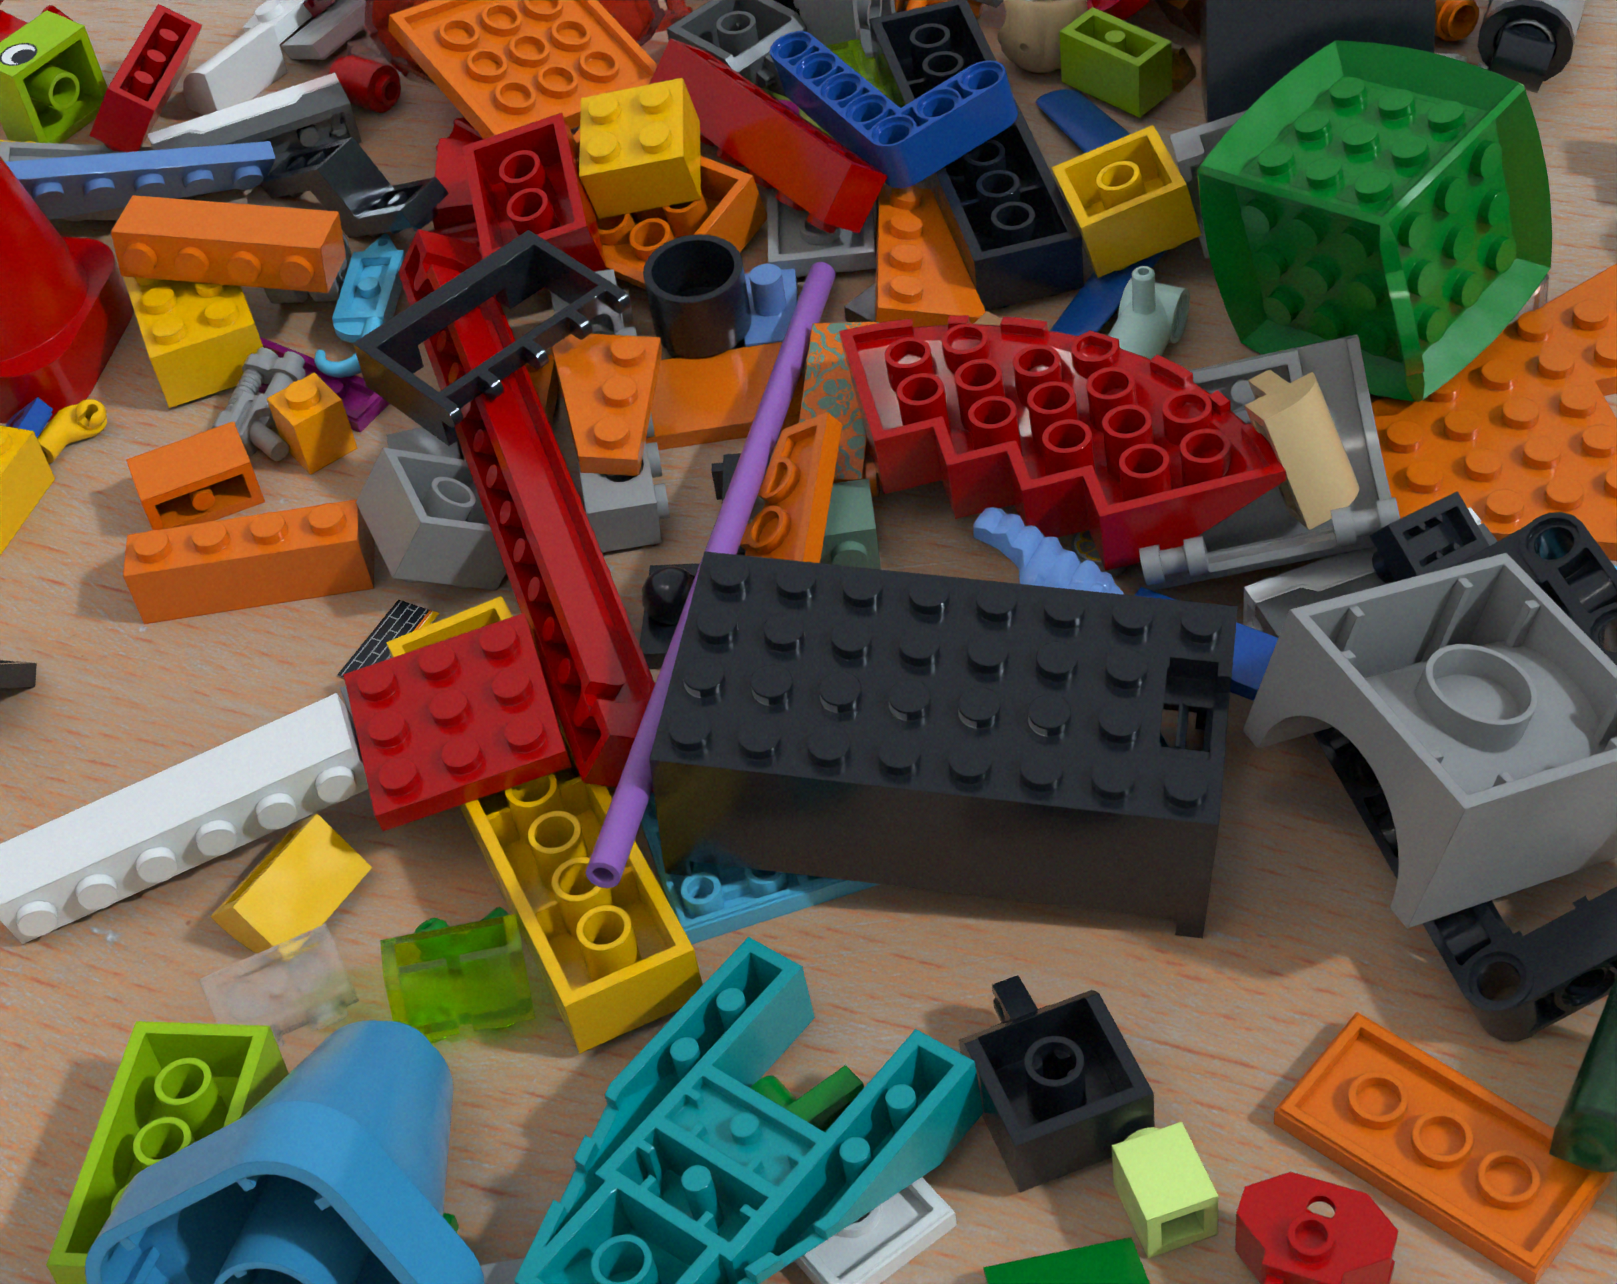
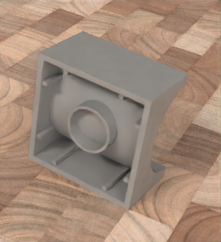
(1474, 716)

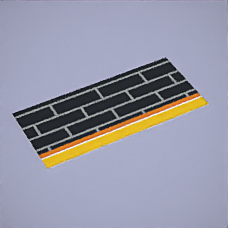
(397, 622)

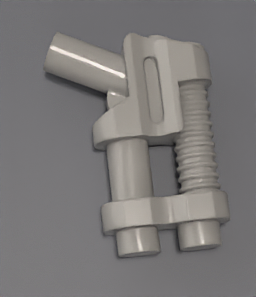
(251, 410)

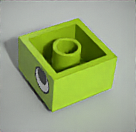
(49, 80)

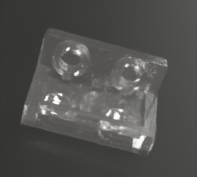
(284, 986)

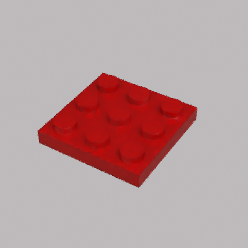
(455, 722)

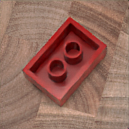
(533, 184)

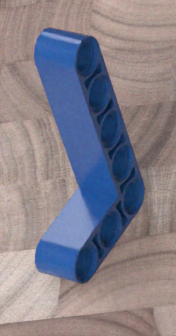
(898, 141)

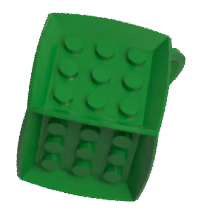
(1380, 206)

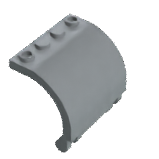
(1263, 530)

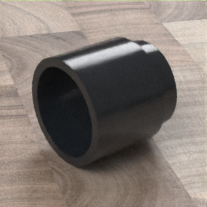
(698, 296)

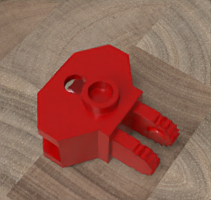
(1295, 1246)

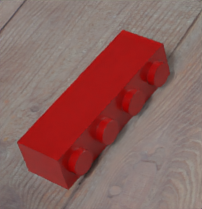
(145, 80)

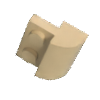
(1306, 445)

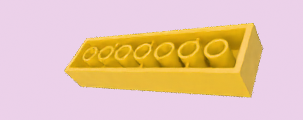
(603, 952)

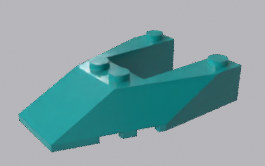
(719, 1182)

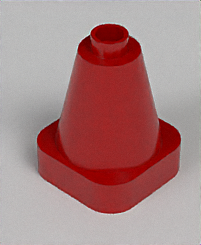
(57, 307)

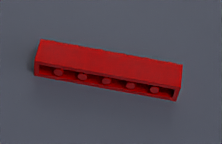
(774, 142)

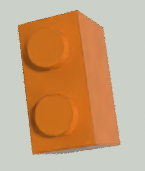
(196, 479)

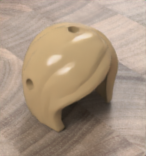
(1032, 31)

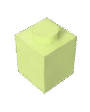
(1164, 1189)

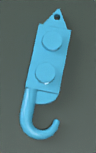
(365, 300)

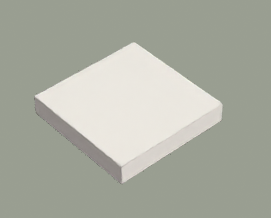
(881, 1239)

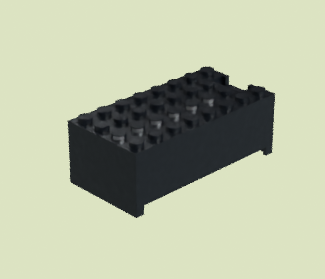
(946, 736)

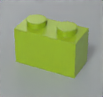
(1116, 61)

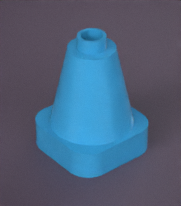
(311, 1186)

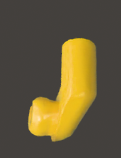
(72, 425)

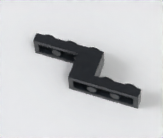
(353, 185)

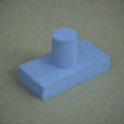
(772, 303)

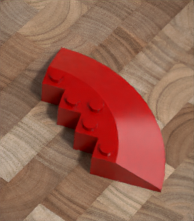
(1056, 429)

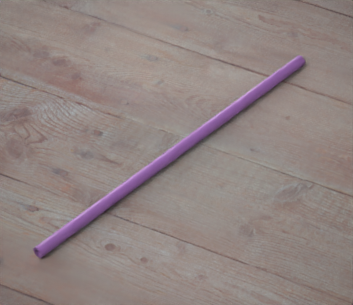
(635, 783)

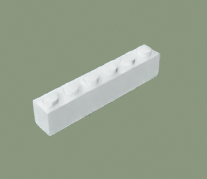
(179, 818)

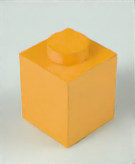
(312, 423)

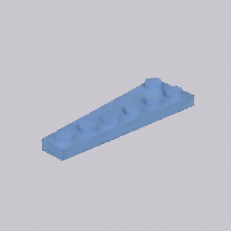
(109, 180)

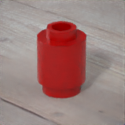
(368, 82)

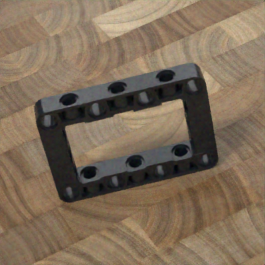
(1576, 954)

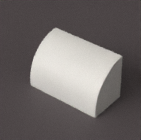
(236, 72)

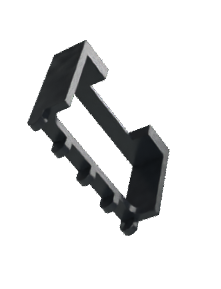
(512, 274)

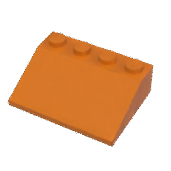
(727, 209)

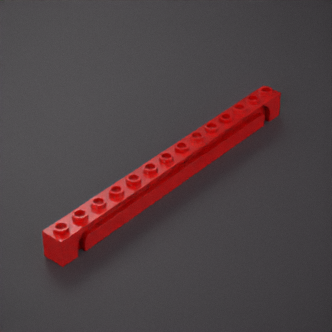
(539, 528)

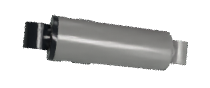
(1529, 38)

